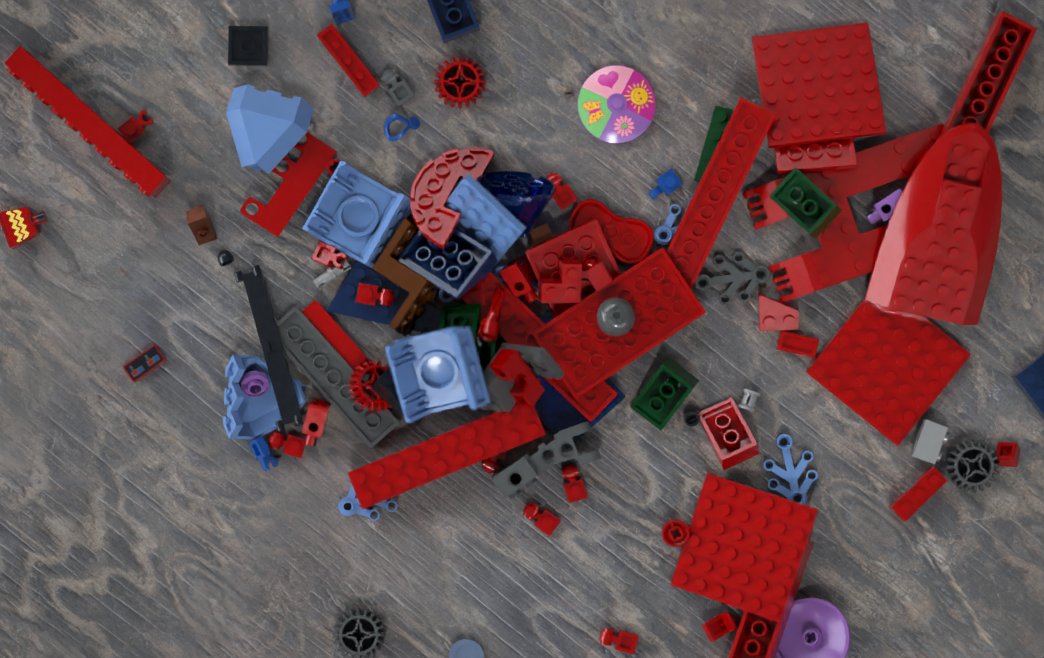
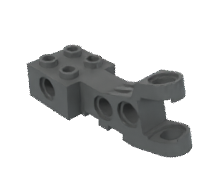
(533, 465)

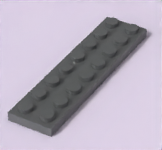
(331, 376)

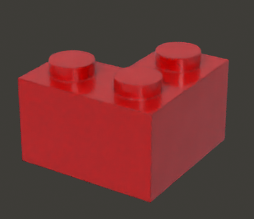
(565, 287)

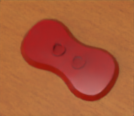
(626, 237)

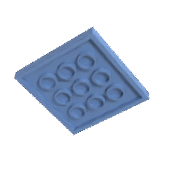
(484, 217)

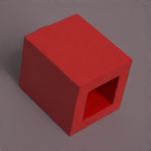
(597, 274)

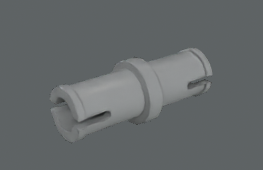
(331, 274)

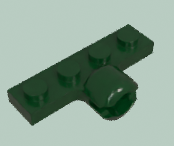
(716, 129)

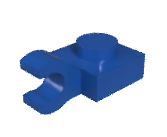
(666, 183)
(261, 451)

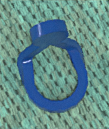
(412, 122)

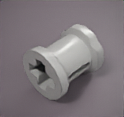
(749, 406)

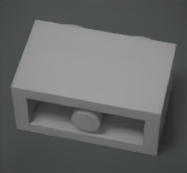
(929, 442)

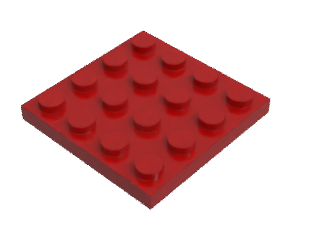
(816, 156)
(580, 243)

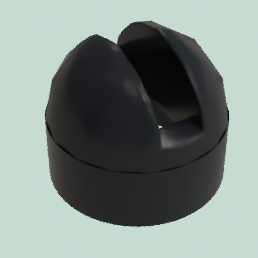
(225, 258)
(692, 421)

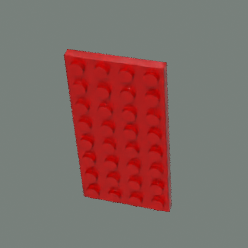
(661, 308)

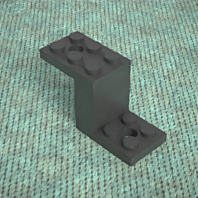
(498, 389)

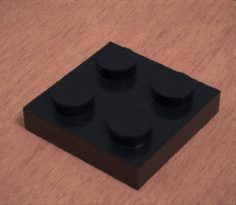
(247, 45)

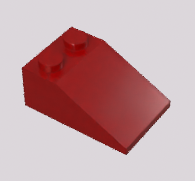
(728, 433)

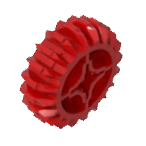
(451, 82)
(359, 390)

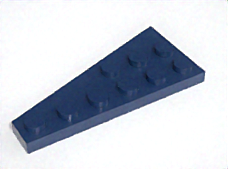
(345, 300)

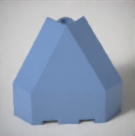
(266, 125)
(248, 415)

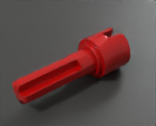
(490, 326)

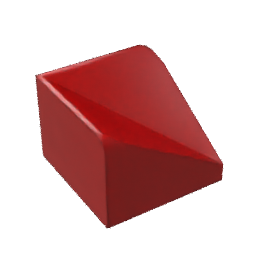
(1008, 454)

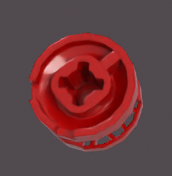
(675, 533)

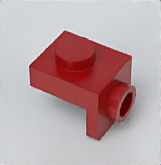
(719, 626)

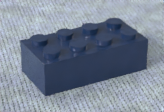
(453, 18)

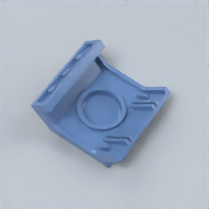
(357, 215)
(437, 372)

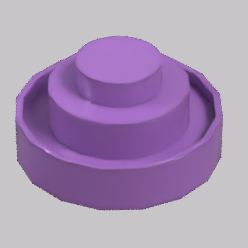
(254, 383)

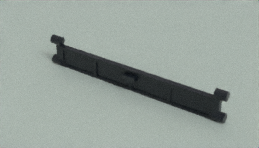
(271, 347)

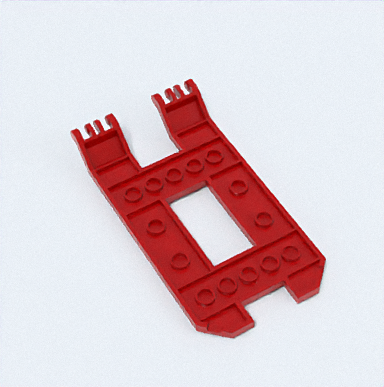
(843, 250)

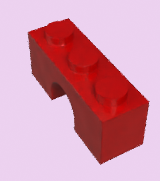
(510, 366)
(918, 494)

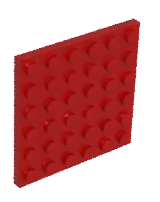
(819, 85)
(888, 367)
(744, 547)

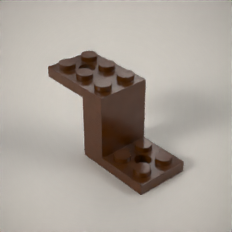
(419, 288)

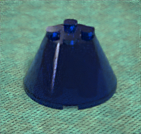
(519, 194)

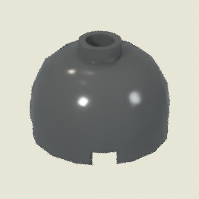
(615, 317)

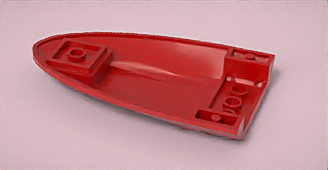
(943, 231)

